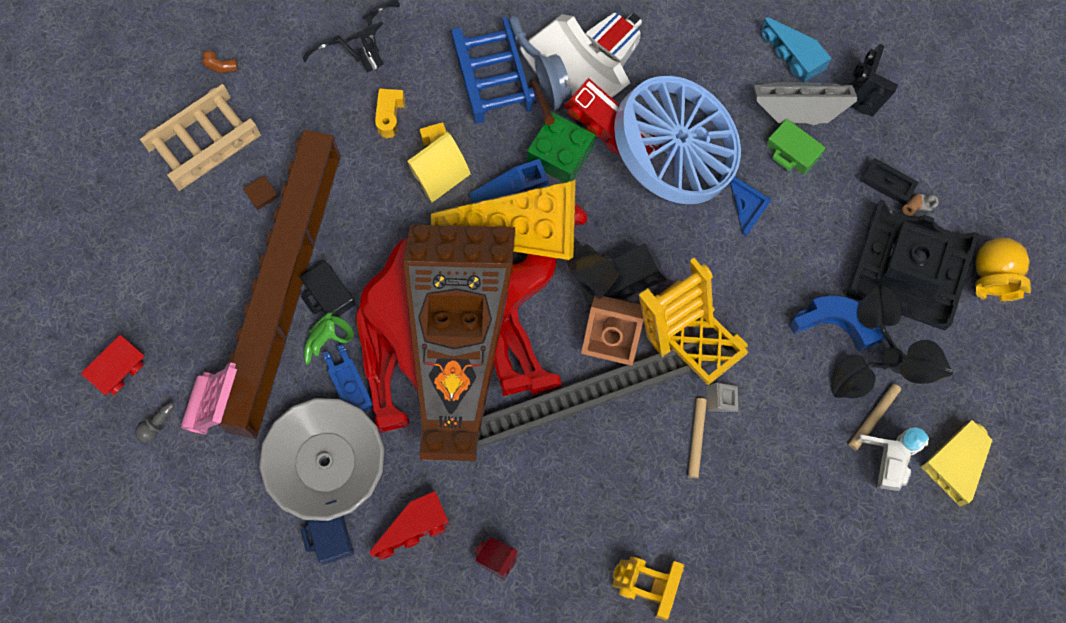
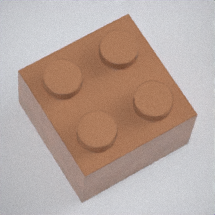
(613, 330)

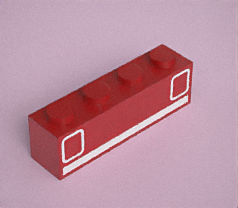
(598, 114)

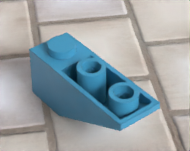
(800, 51)

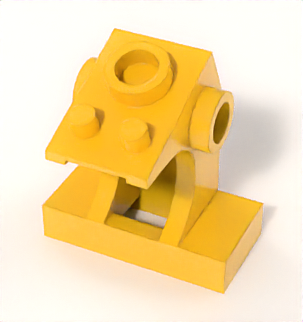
(663, 588)

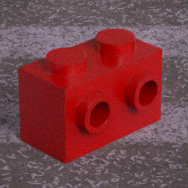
(114, 366)

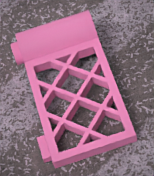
(208, 400)

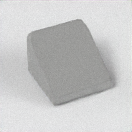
(722, 397)

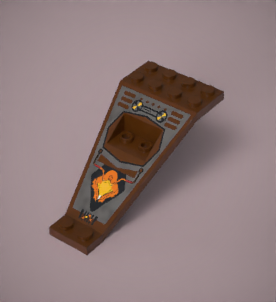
(456, 313)

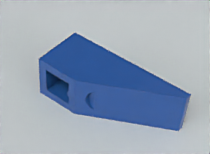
(519, 179)

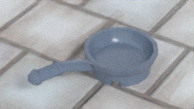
(549, 69)

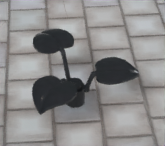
(368, 53)
(921, 365)

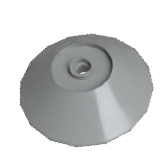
(299, 443)

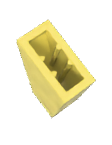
(960, 462)

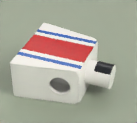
(616, 36)

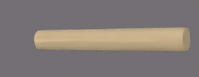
(875, 415)
(697, 438)

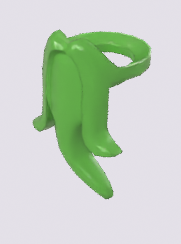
(322, 332)

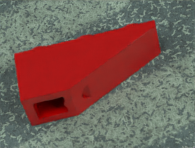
(417, 519)

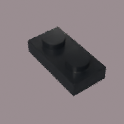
(889, 181)

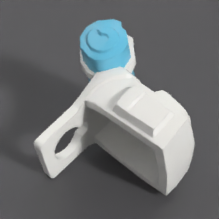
(896, 456)

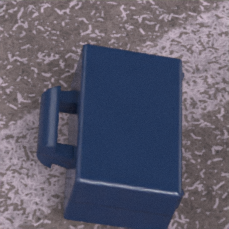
(329, 539)

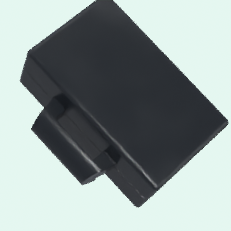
(326, 290)

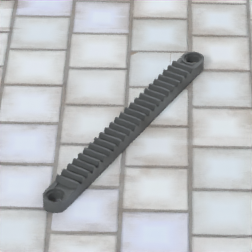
(592, 393)

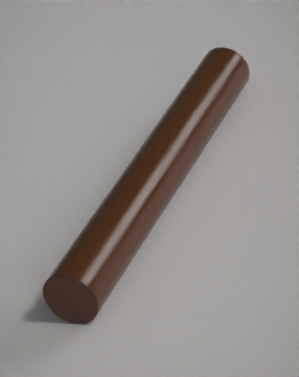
(542, 102)

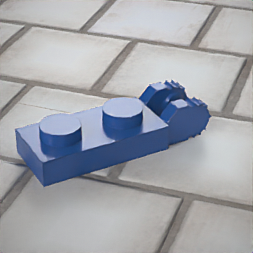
(348, 381)

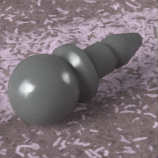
(148, 430)

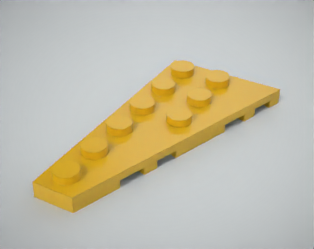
(539, 215)

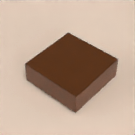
(260, 192)

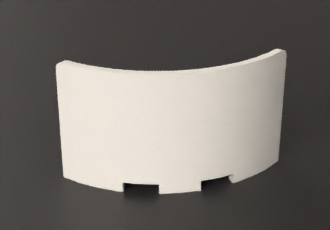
(581, 62)

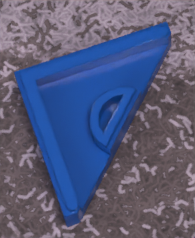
(749, 204)

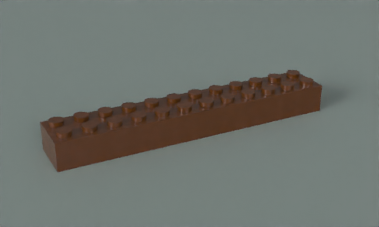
(279, 282)

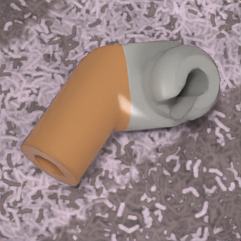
(920, 203)

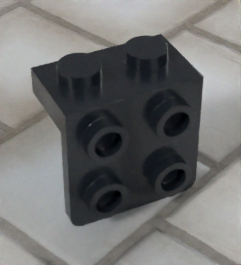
(870, 87)

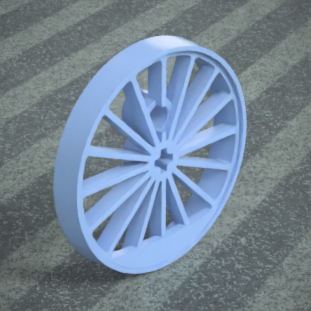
(677, 139)

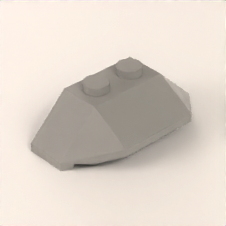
(804, 101)

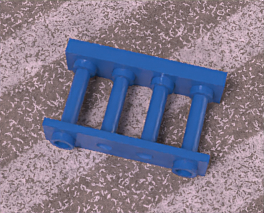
(475, 85)

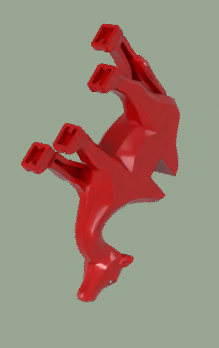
(387, 335)

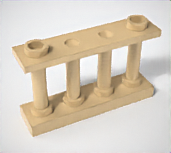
(213, 155)

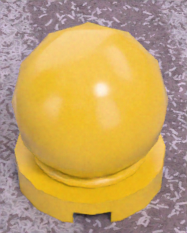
(1002, 270)

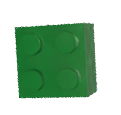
(561, 148)

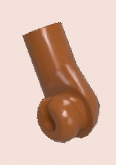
(210, 62)

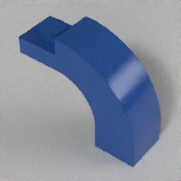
(841, 312)

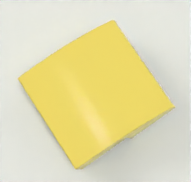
(439, 167)

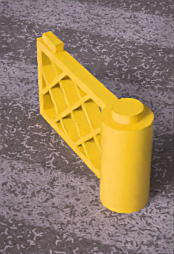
(736, 342)

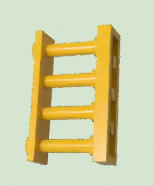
(677, 307)

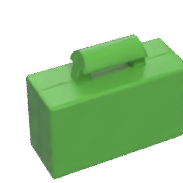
(794, 147)

